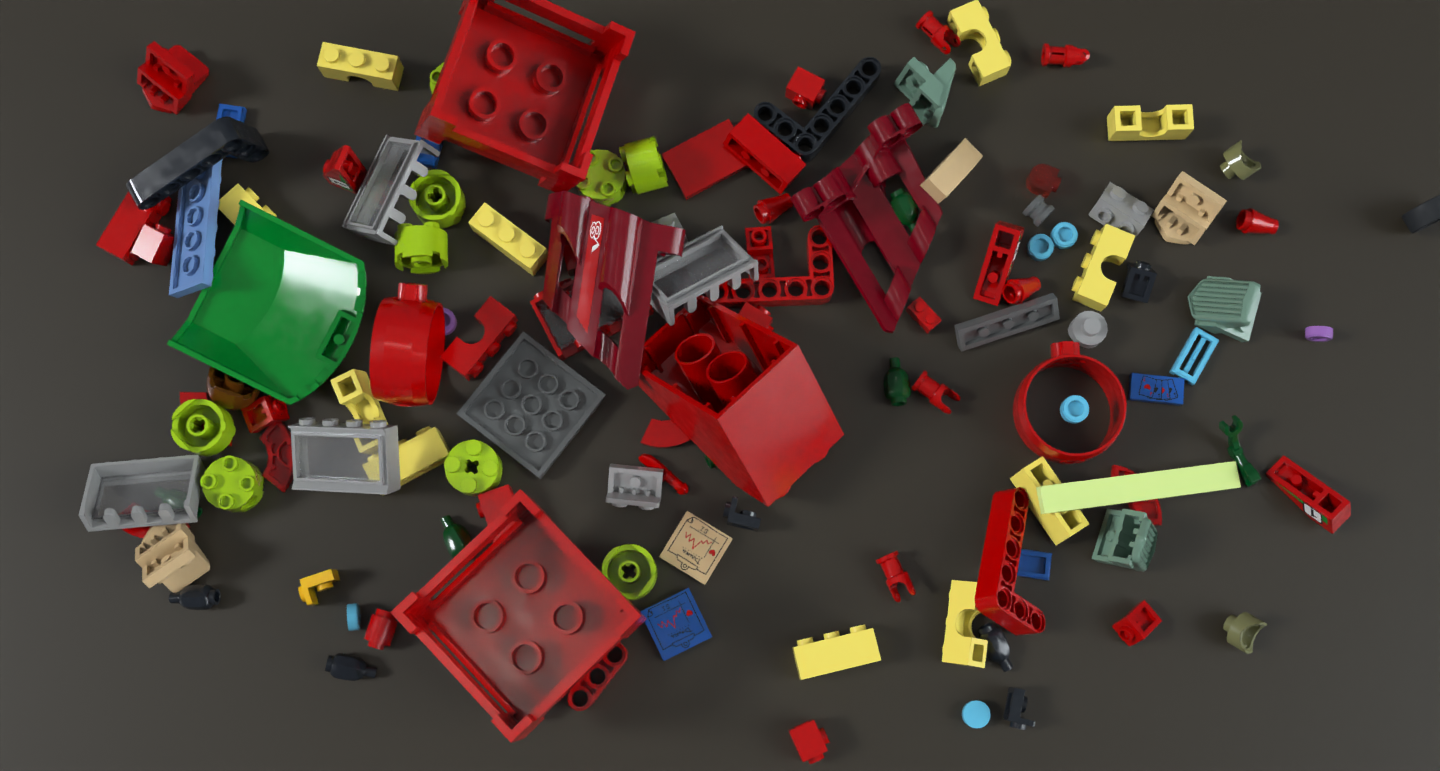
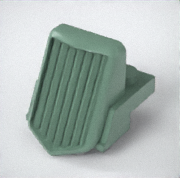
(926, 90)
(1225, 306)
(1126, 540)

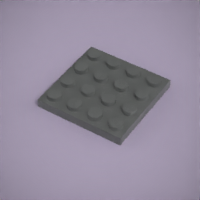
(531, 405)

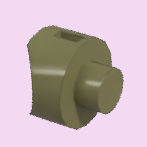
(1238, 163)
(1243, 631)

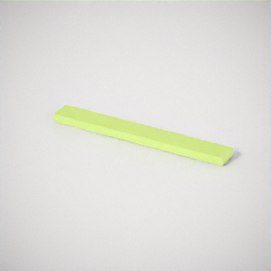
(1137, 487)

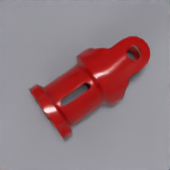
(938, 32)
(1065, 56)
(934, 391)
(895, 574)

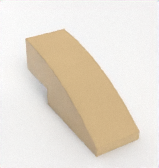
(951, 171)

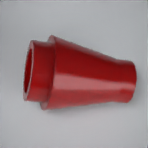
(771, 208)
(1254, 222)
(1018, 290)

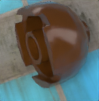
(229, 391)

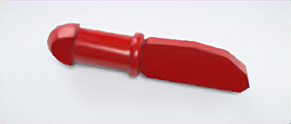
(668, 476)

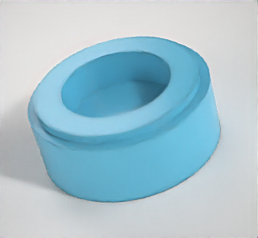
(1064, 235)
(1040, 247)
(1074, 409)
(353, 617)
(976, 714)

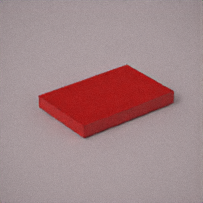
(703, 160)

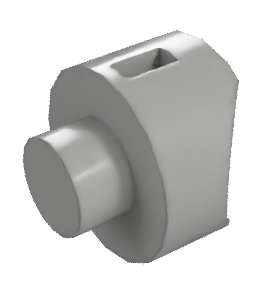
(1088, 329)

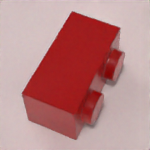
(923, 315)

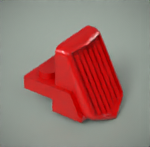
(170, 77)

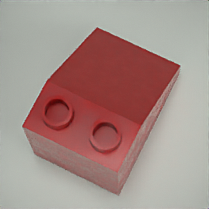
(740, 397)

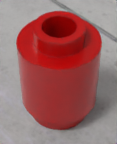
(380, 629)

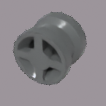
(1038, 210)

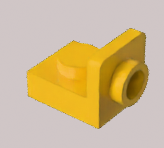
(321, 581)

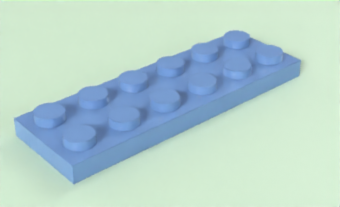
(195, 233)

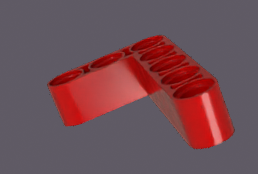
(782, 284)
(1000, 565)
(594, 690)

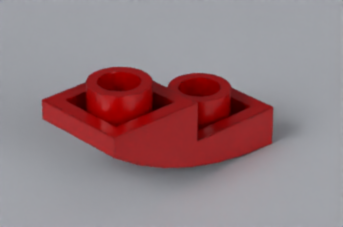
(760, 247)

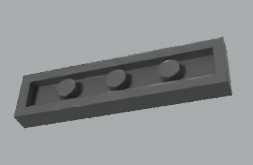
(1007, 322)

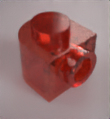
(1043, 180)

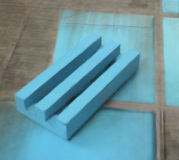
(1184, 373)

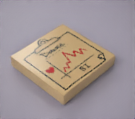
(695, 548)

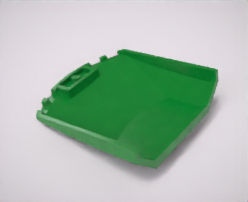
(276, 308)

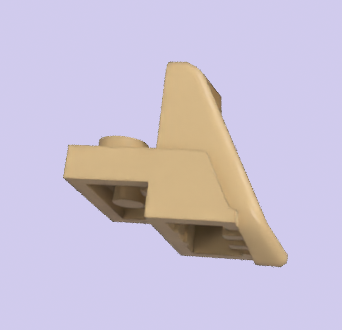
(1186, 210)
(170, 557)

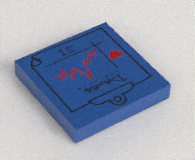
(676, 624)

